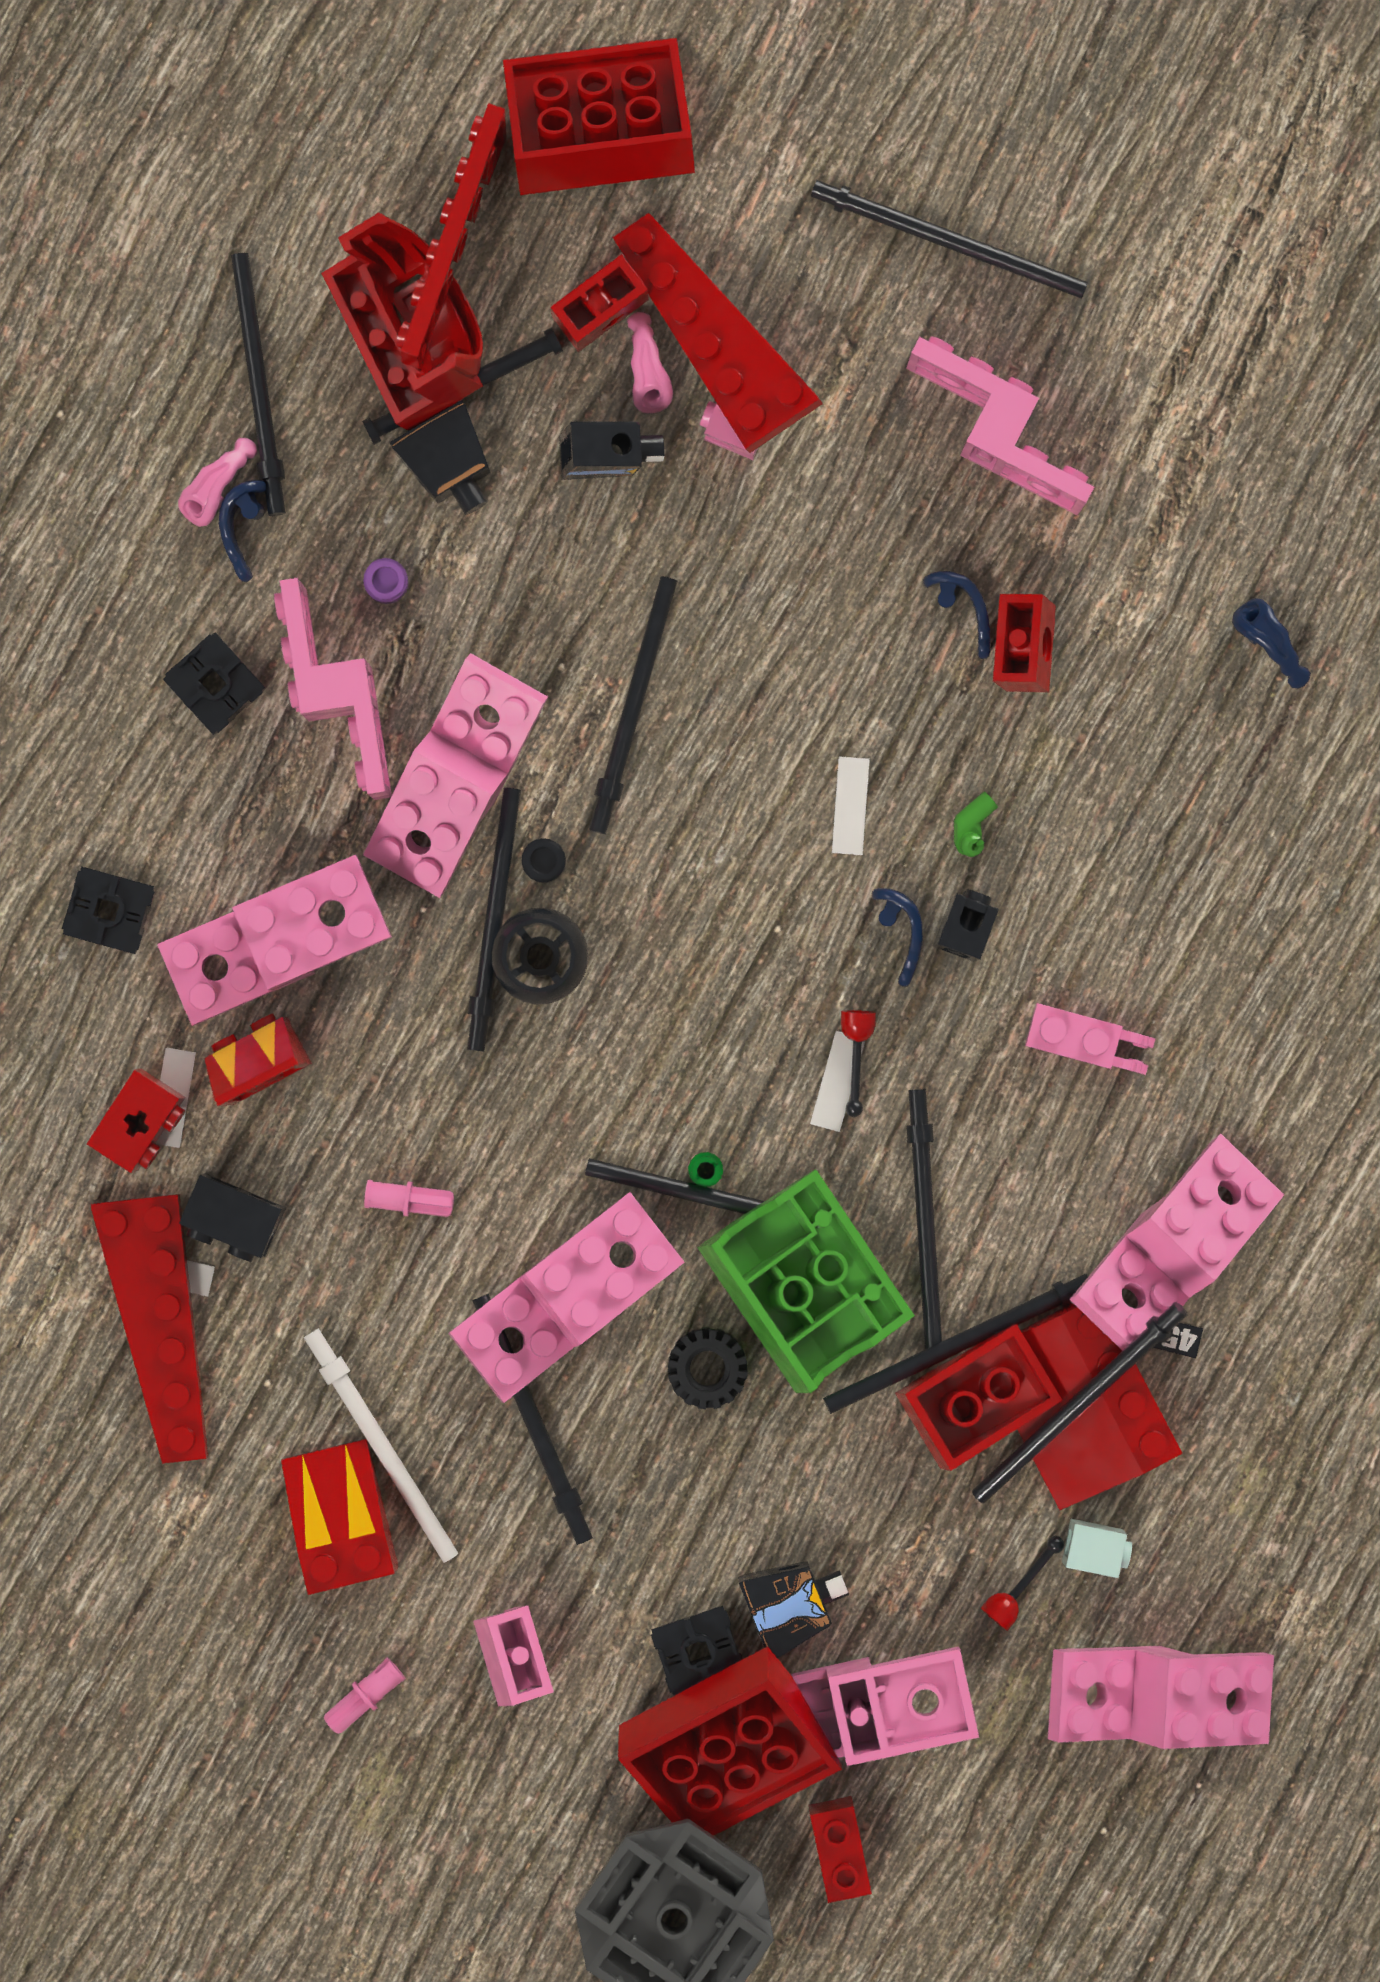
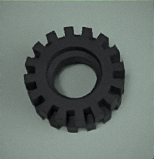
(707, 1395)

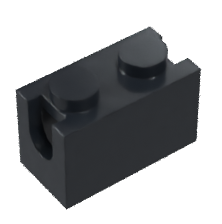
(966, 925)
(231, 1216)

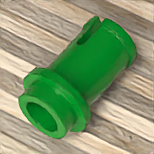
(705, 1157)

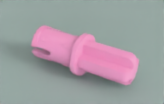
(408, 1199)
(364, 1696)

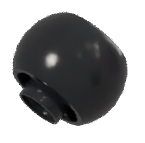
(510, 978)

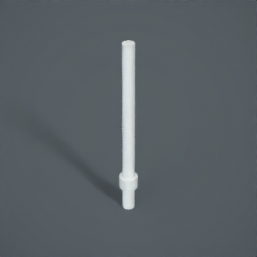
(335, 1371)

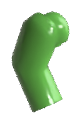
(968, 825)

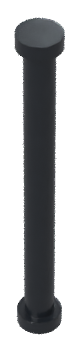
(487, 374)

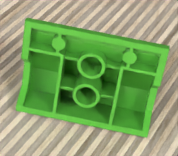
(806, 1282)

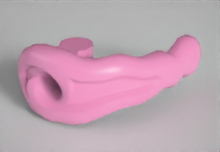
(652, 385)
(203, 496)

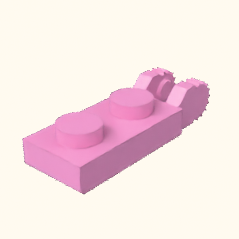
(1083, 1038)

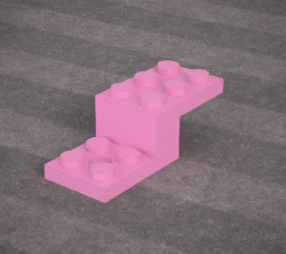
(1000, 424)
(333, 689)
(455, 775)
(274, 940)
(1178, 1242)
(566, 1297)
(1160, 1697)
(870, 1708)

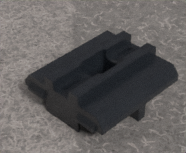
(217, 658)
(86, 924)
(678, 1635)

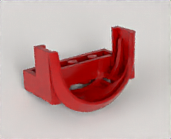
(363, 288)

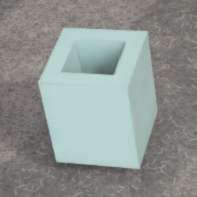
(1096, 1548)

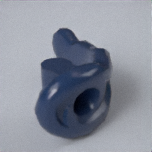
(243, 497)
(946, 599)
(1260, 626)
(888, 916)

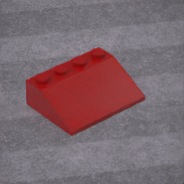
(598, 116)
(1116, 1435)
(728, 1745)

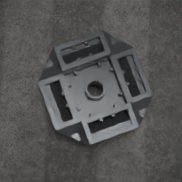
(684, 1870)

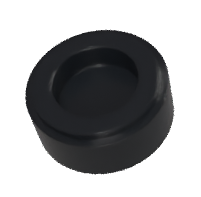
(543, 860)

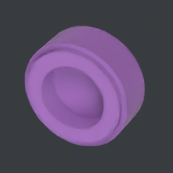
(385, 580)

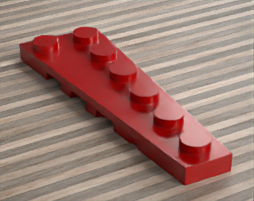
(429, 296)
(733, 359)
(153, 1293)

